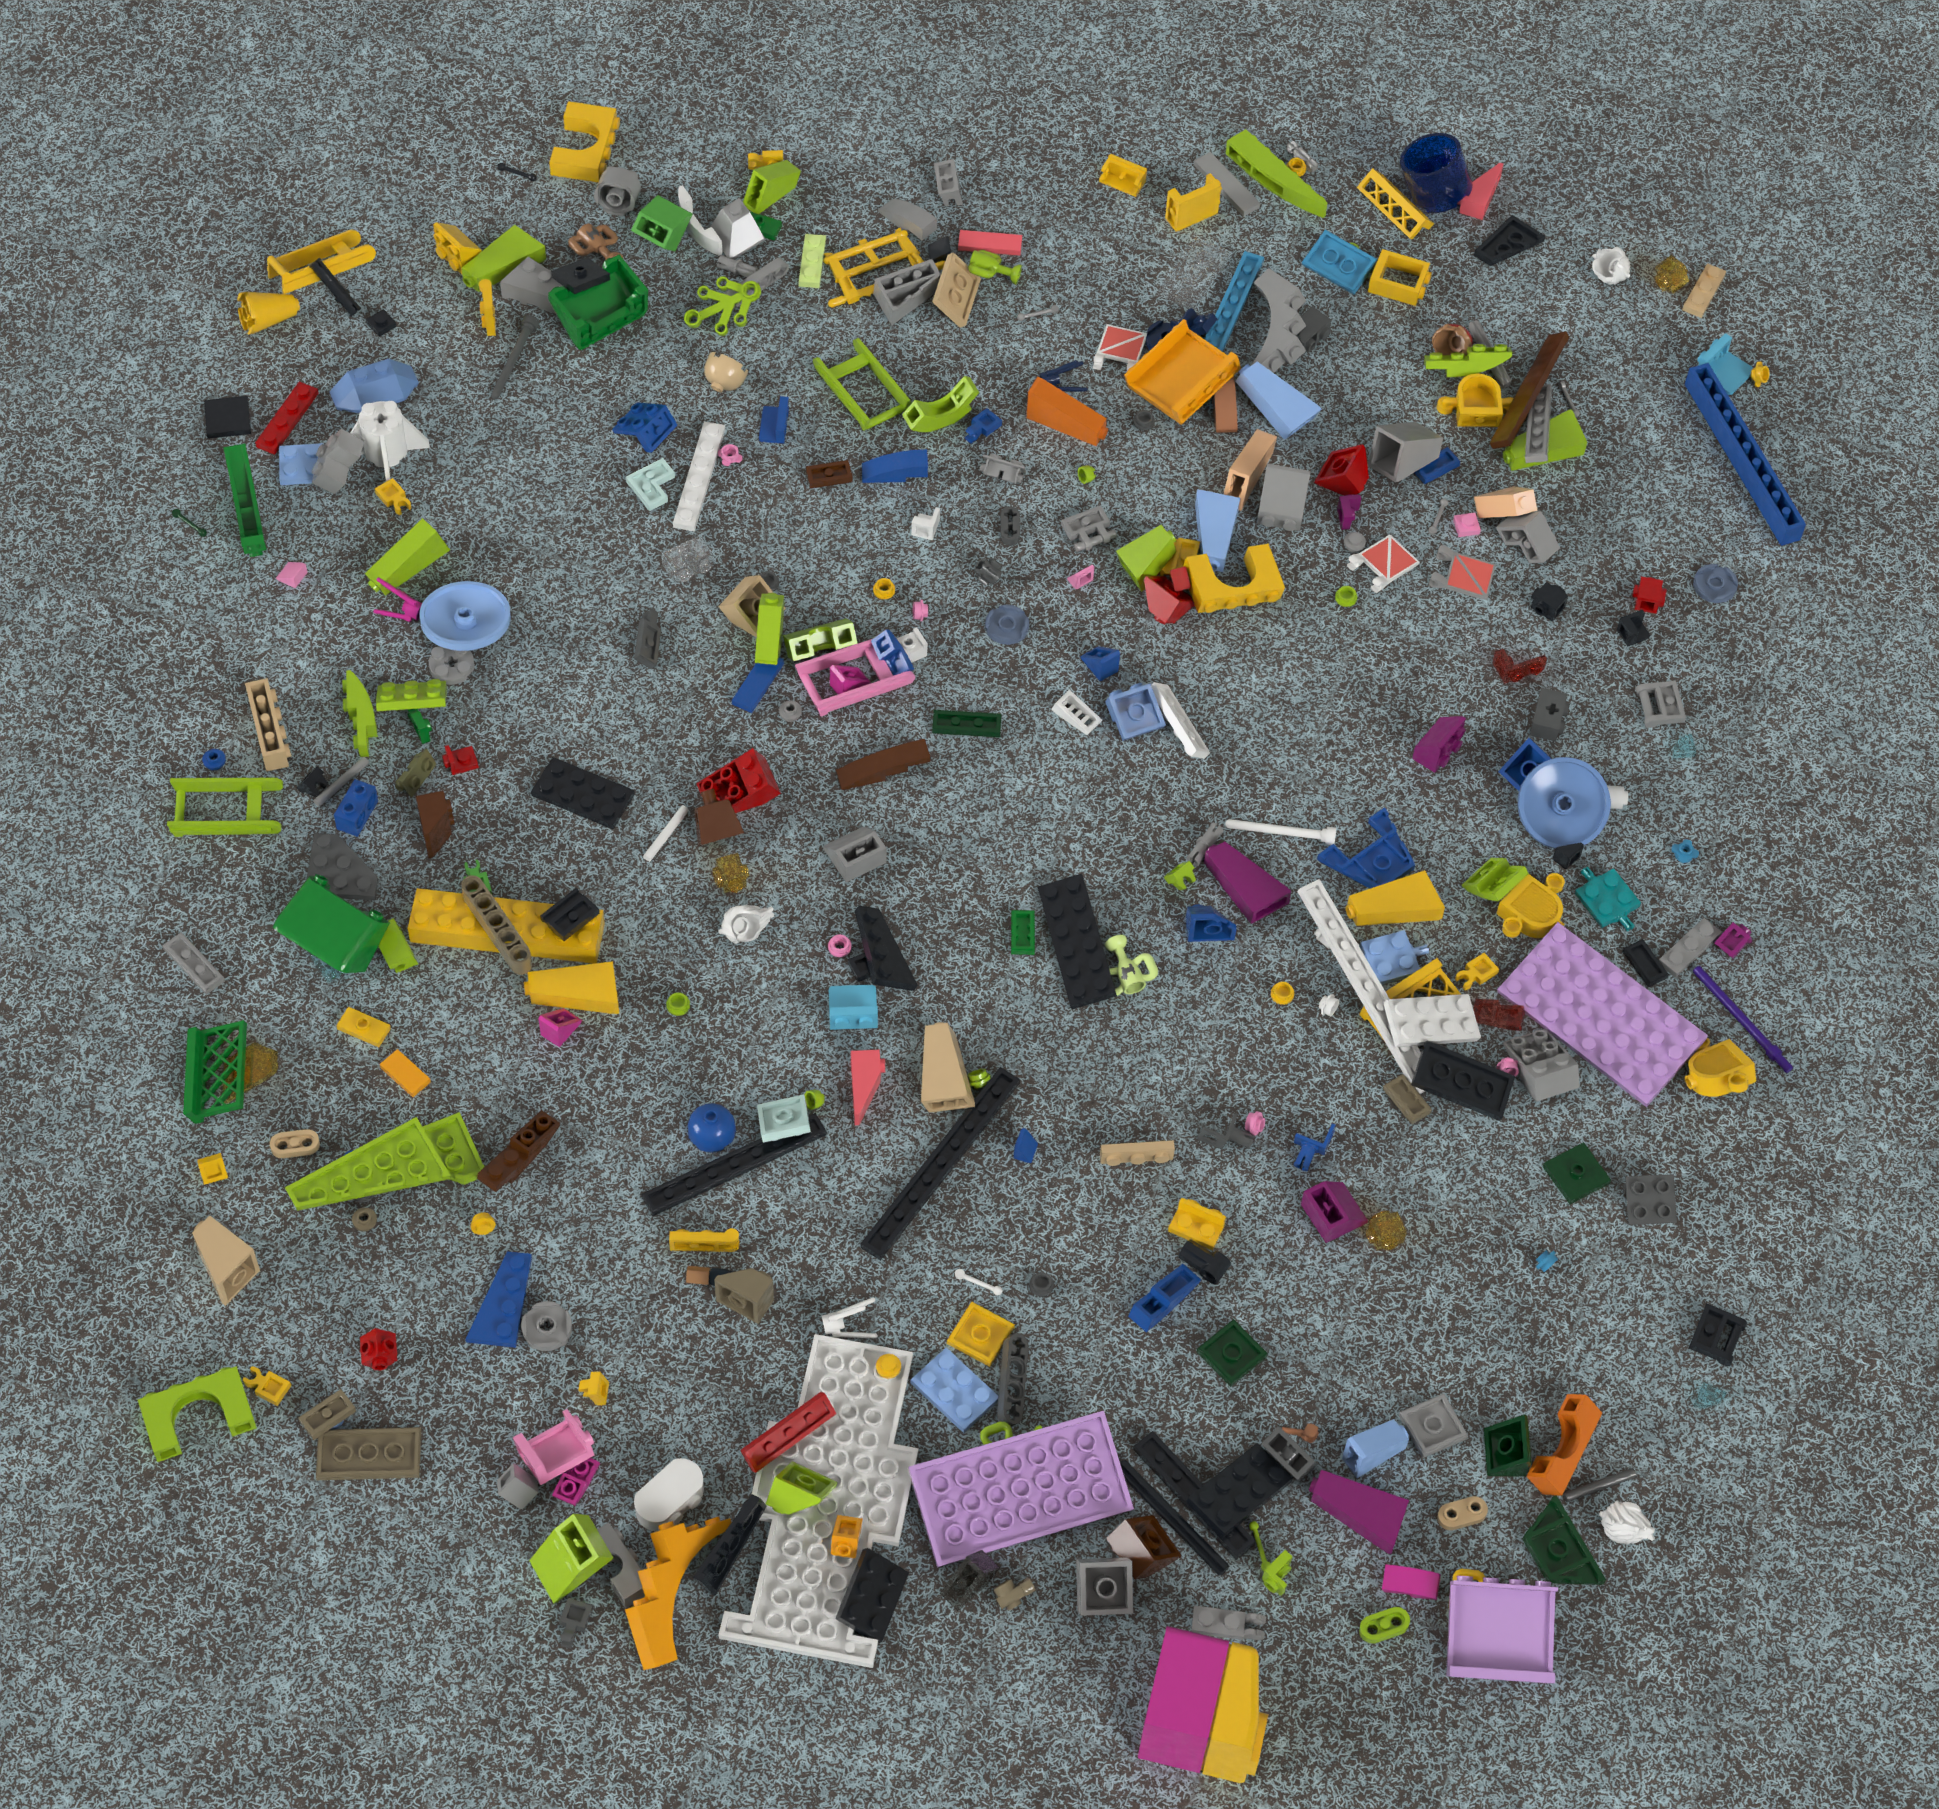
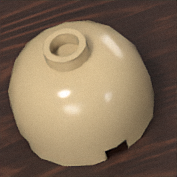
(724, 372)

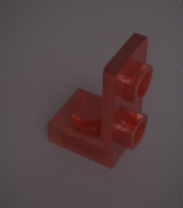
(1509, 672)

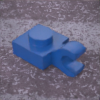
(984, 423)

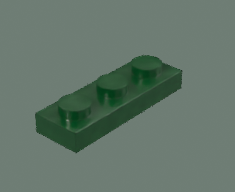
(966, 723)

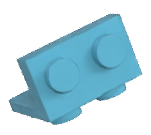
(1728, 368)
(853, 1007)

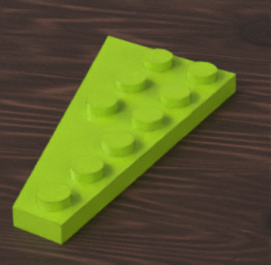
(383, 1165)

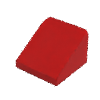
(1180, 578)

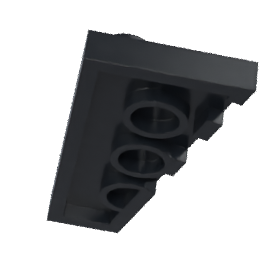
(882, 953)
(726, 1551)

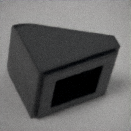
(939, 249)
(1567, 854)

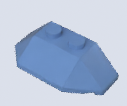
(374, 383)

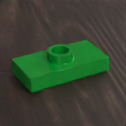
(768, 226)
(1022, 932)

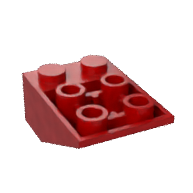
(744, 782)

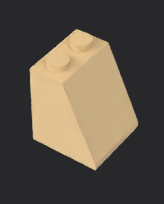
(225, 1257)

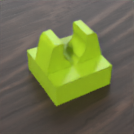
(1177, 875)

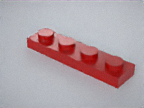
(286, 417)
(788, 1432)

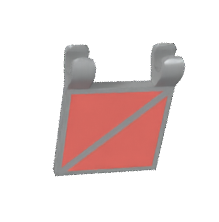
(1465, 574)

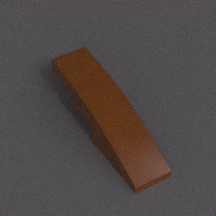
(883, 763)

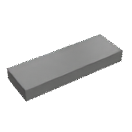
(193, 963)

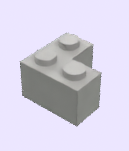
(335, 459)
(1532, 535)

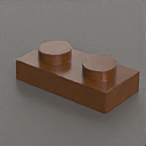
(829, 474)

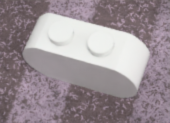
(669, 1494)

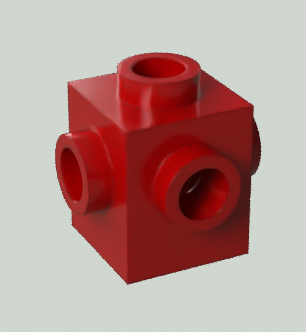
(378, 1349)

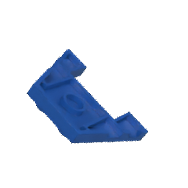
(1378, 863)

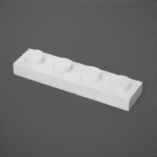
(1180, 722)

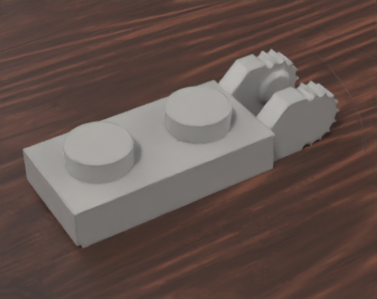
(1226, 1623)

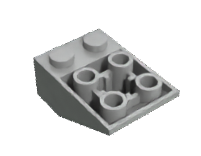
(1543, 1064)

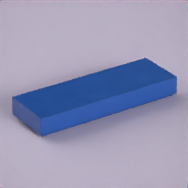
(756, 685)

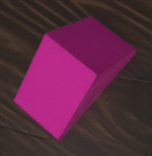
(846, 678)
(558, 1025)

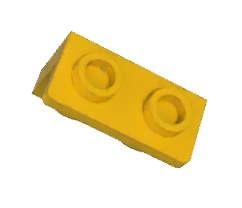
(1197, 1223)

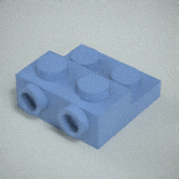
(1135, 711)

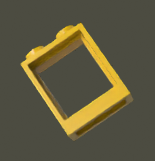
(1396, 290)

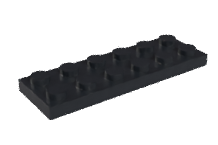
(1077, 941)

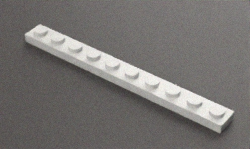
(1357, 970)

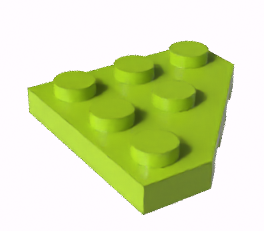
(455, 1148)

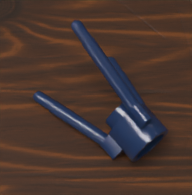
(1052, 376)

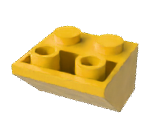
(454, 246)

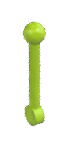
(1253, 1525)

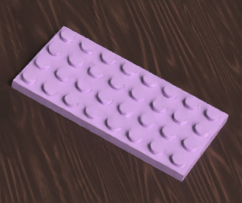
(1602, 1014)
(1020, 1488)

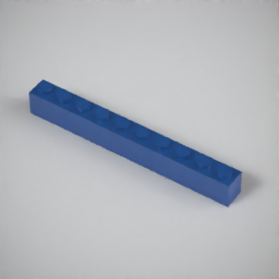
(1745, 454)

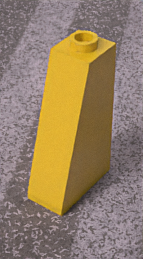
(1397, 901)
(575, 987)

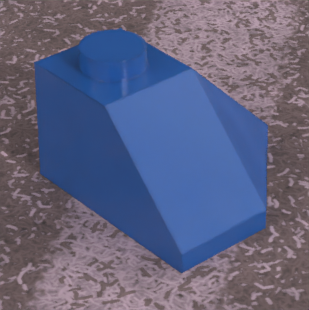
(1208, 924)

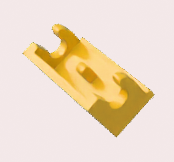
(1123, 175)

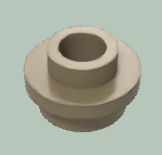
(367, 1224)

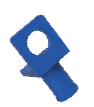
(1310, 1147)

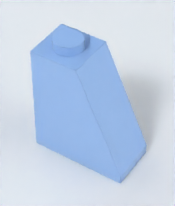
(1374, 1447)

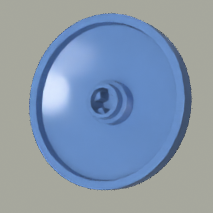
(1564, 802)

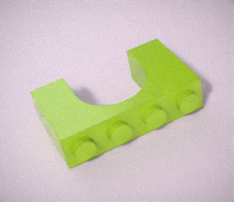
(162, 1408)

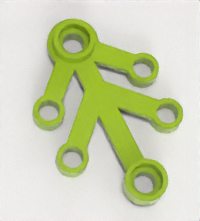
(725, 303)

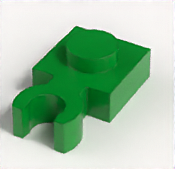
(421, 725)

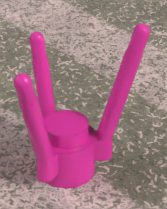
(410, 607)

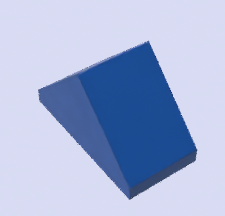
(1102, 661)

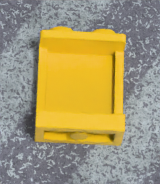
(1193, 206)

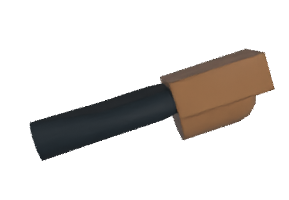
(704, 1275)

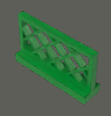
(196, 1074)

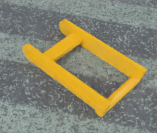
(337, 244)

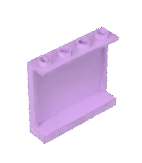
(1501, 1630)

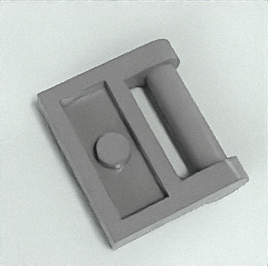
(1667, 700)

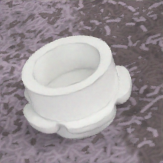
(1328, 1005)

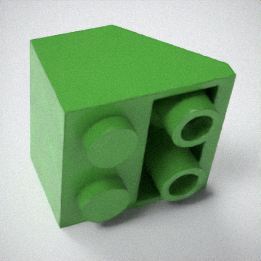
(662, 223)

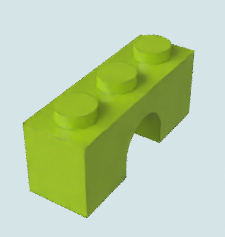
(830, 635)

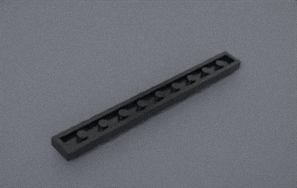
(939, 1164)

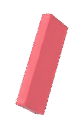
(992, 242)

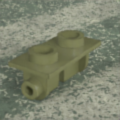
(419, 770)

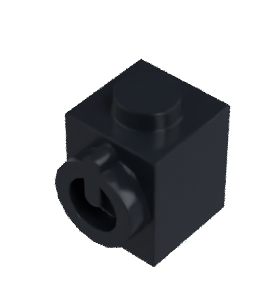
(1550, 601)

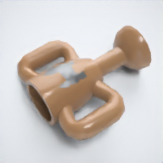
(593, 241)

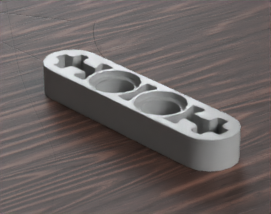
(764, 276)

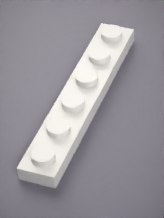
(699, 476)

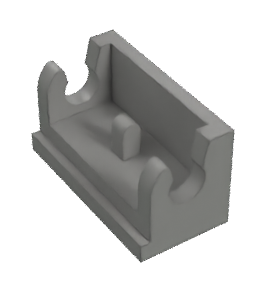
(948, 182)

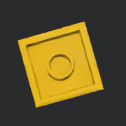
(980, 1334)

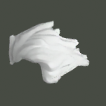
(1611, 265)
(745, 922)
(1626, 1523)

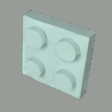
(783, 1118)

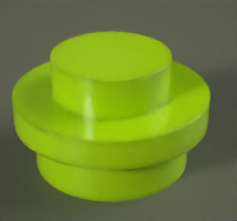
(1346, 596)
(678, 1004)
(978, 1078)

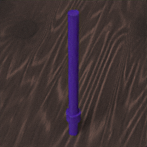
(1773, 1052)

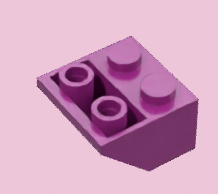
(1439, 742)
(1332, 1209)

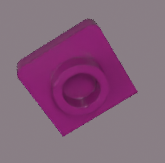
(1346, 509)
(1734, 939)

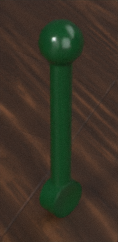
(177, 514)

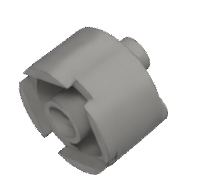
(617, 190)

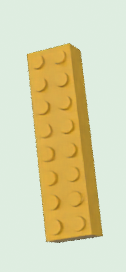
(447, 921)

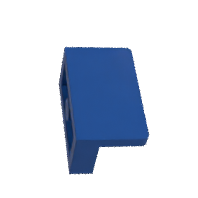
(774, 422)

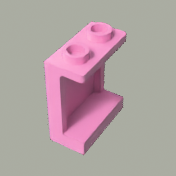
(556, 1448)

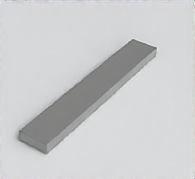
(1539, 427)

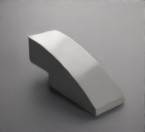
(909, 217)

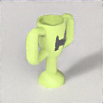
(1128, 971)

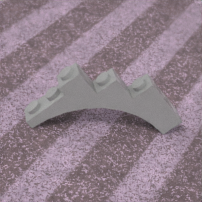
(1284, 301)

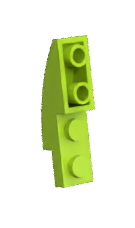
(1478, 359)
(360, 711)

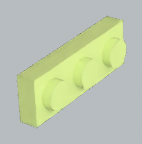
(812, 260)

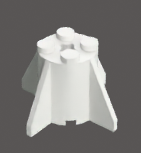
(386, 434)

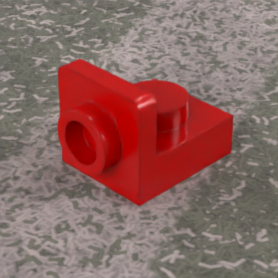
(460, 760)

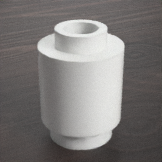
(1618, 796)

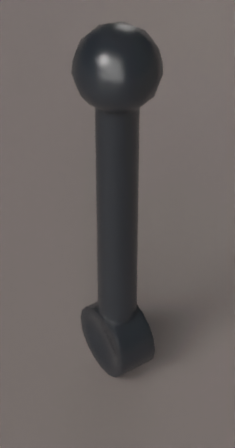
(501, 167)

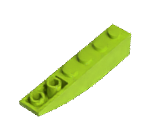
(1273, 173)

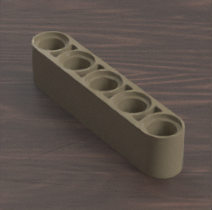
(495, 915)

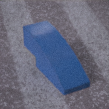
(896, 467)
(1163, 1297)

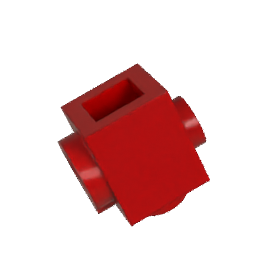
(1649, 594)

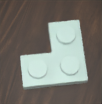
(647, 483)

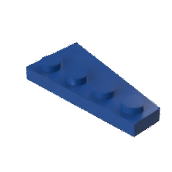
(502, 1308)

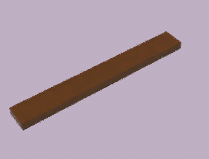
(1529, 390)

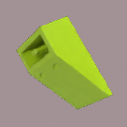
(570, 1556)

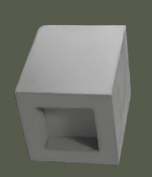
(517, 1486)

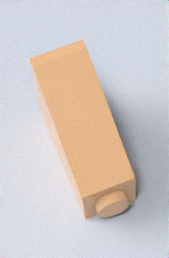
(1506, 502)

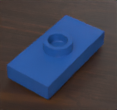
(1446, 462)

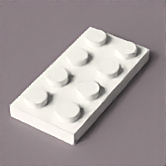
(1432, 1019)

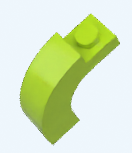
(943, 412)

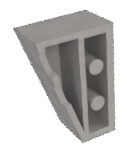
(906, 289)

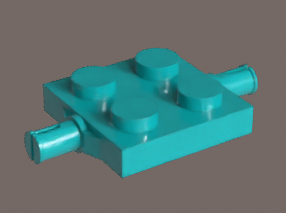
(1608, 898)

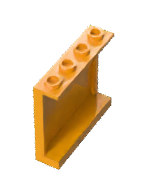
(1181, 373)

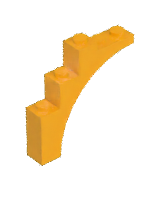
(653, 1614)

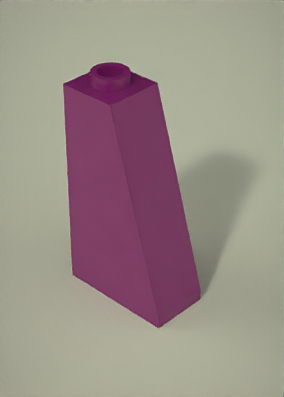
(1245, 882)
(1360, 1507)

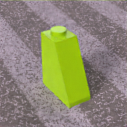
(770, 184)
(1147, 554)
(769, 628)

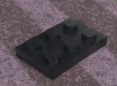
(872, 1595)

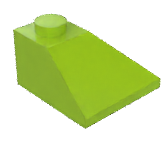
(798, 1489)

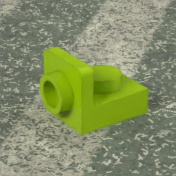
(1276, 1572)

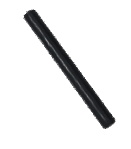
(1174, 1519)

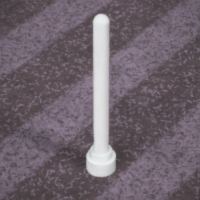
(1325, 835)

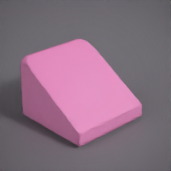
(292, 573)
(1082, 577)

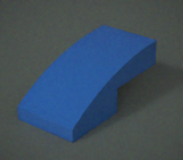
(891, 651)

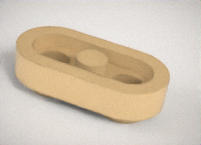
(294, 1141)
(1463, 1513)

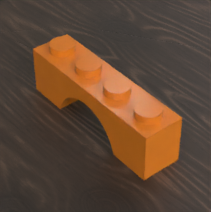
(1578, 1421)

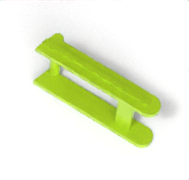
(864, 358)
(253, 821)

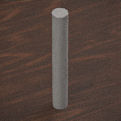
(341, 781)

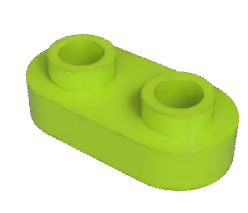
(1382, 1624)

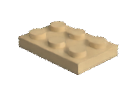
(956, 290)

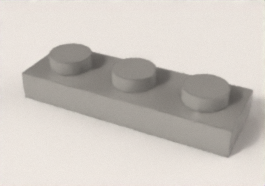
(1690, 947)

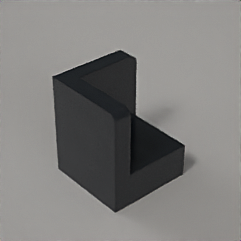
(1632, 629)

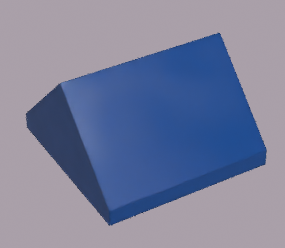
(1523, 762)

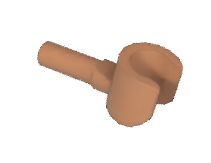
(1308, 1434)

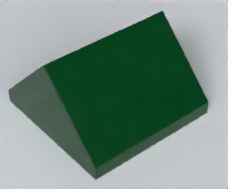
(1508, 1448)

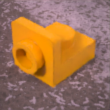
(846, 1536)

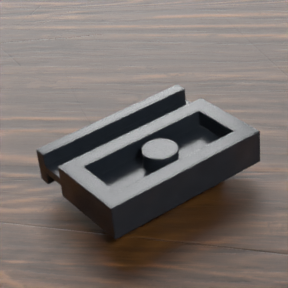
(570, 914)

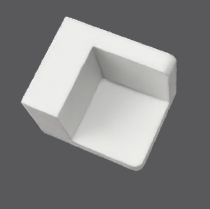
(925, 525)

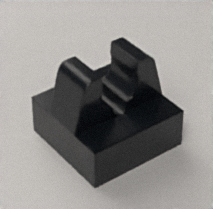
(309, 783)

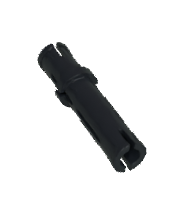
(335, 287)

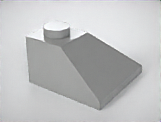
(737, 229)

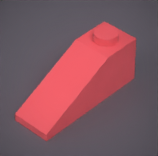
(1482, 193)
(866, 1077)

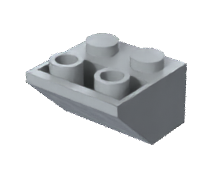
(856, 853)

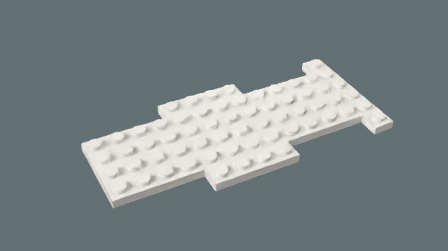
(799, 1576)

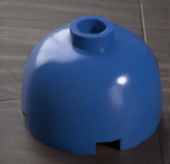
(711, 1127)

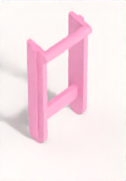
(887, 680)

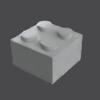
(1104, 1586)

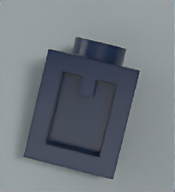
(1199, 324)

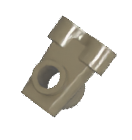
(1009, 1595)

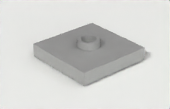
(1433, 1425)

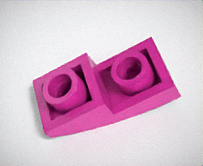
(576, 1481)
(1411, 1581)

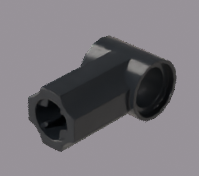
(1210, 1265)

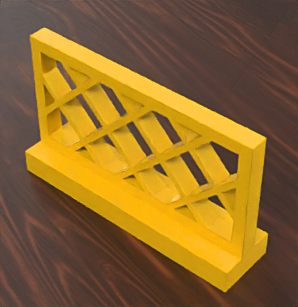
(1416, 982)

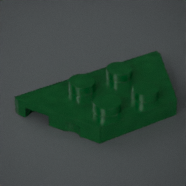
(1560, 1549)

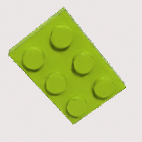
(411, 695)

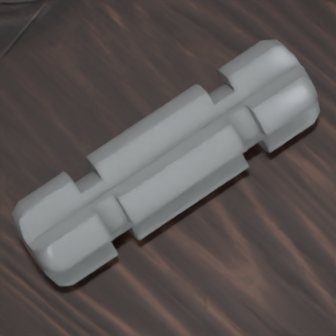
(1299, 152)

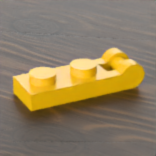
(704, 1241)

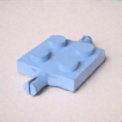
(1392, 956)

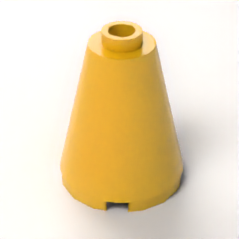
(265, 309)

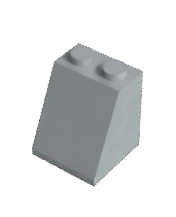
(1403, 449)

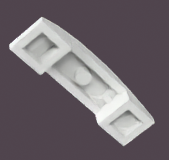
(706, 238)

